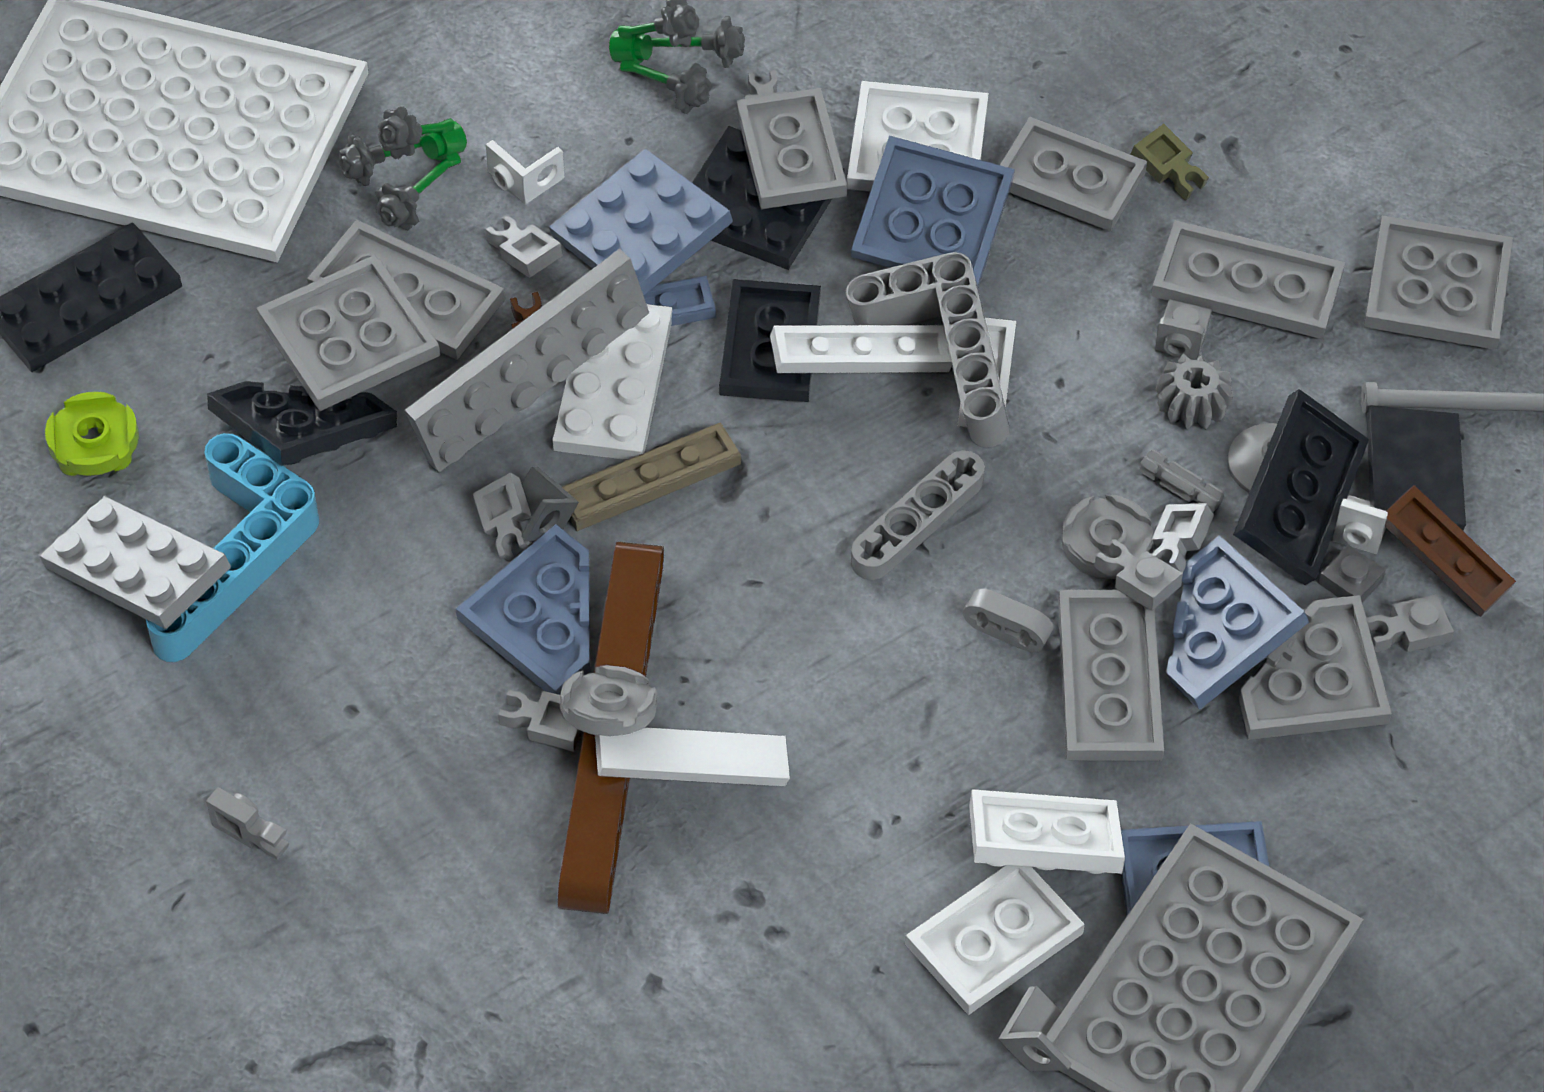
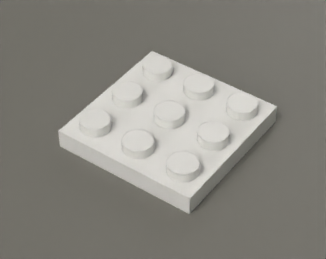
(914, 113)

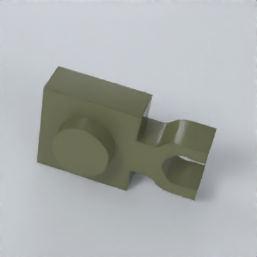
(1169, 158)

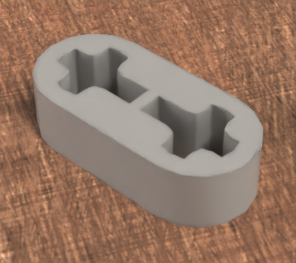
(1008, 620)

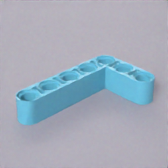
(238, 473)

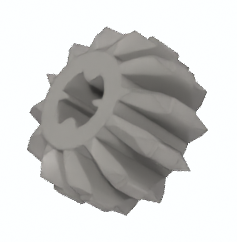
(1194, 391)

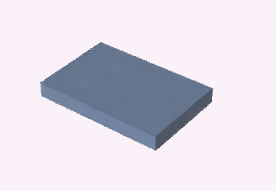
(1149, 847)

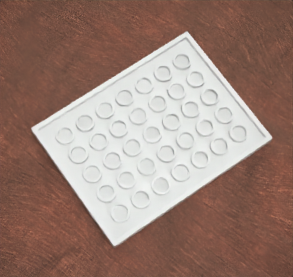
(170, 124)

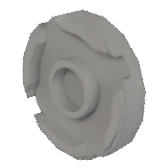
(1096, 523)
(608, 701)

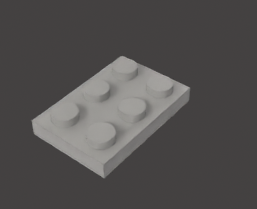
(791, 148)
(1072, 173)

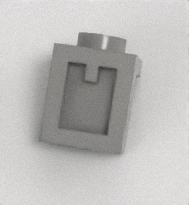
(1183, 329)

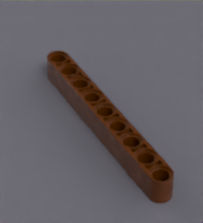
(601, 800)

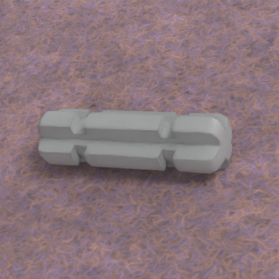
(1180, 480)

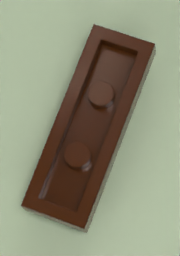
(1448, 551)

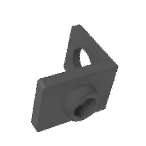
(547, 504)

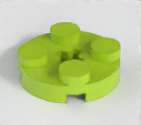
(98, 455)

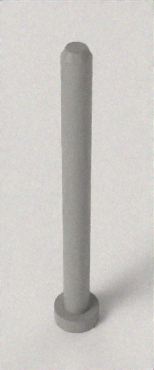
(1449, 399)

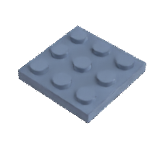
(931, 206)
(646, 214)

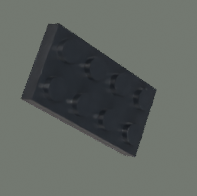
(84, 296)
(1301, 487)

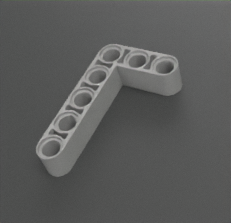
(947, 289)

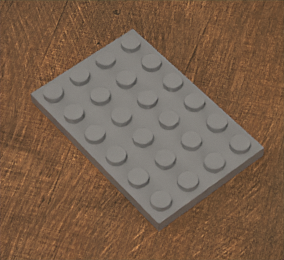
(1203, 976)

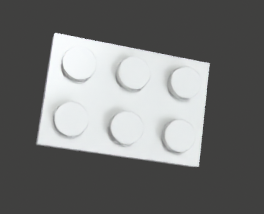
(1046, 831)
(994, 935)

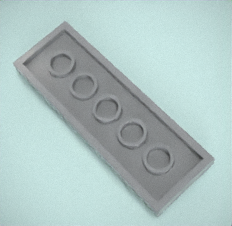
(528, 361)

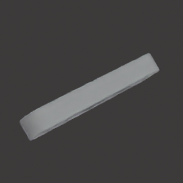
(912, 510)

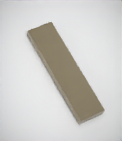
(652, 475)

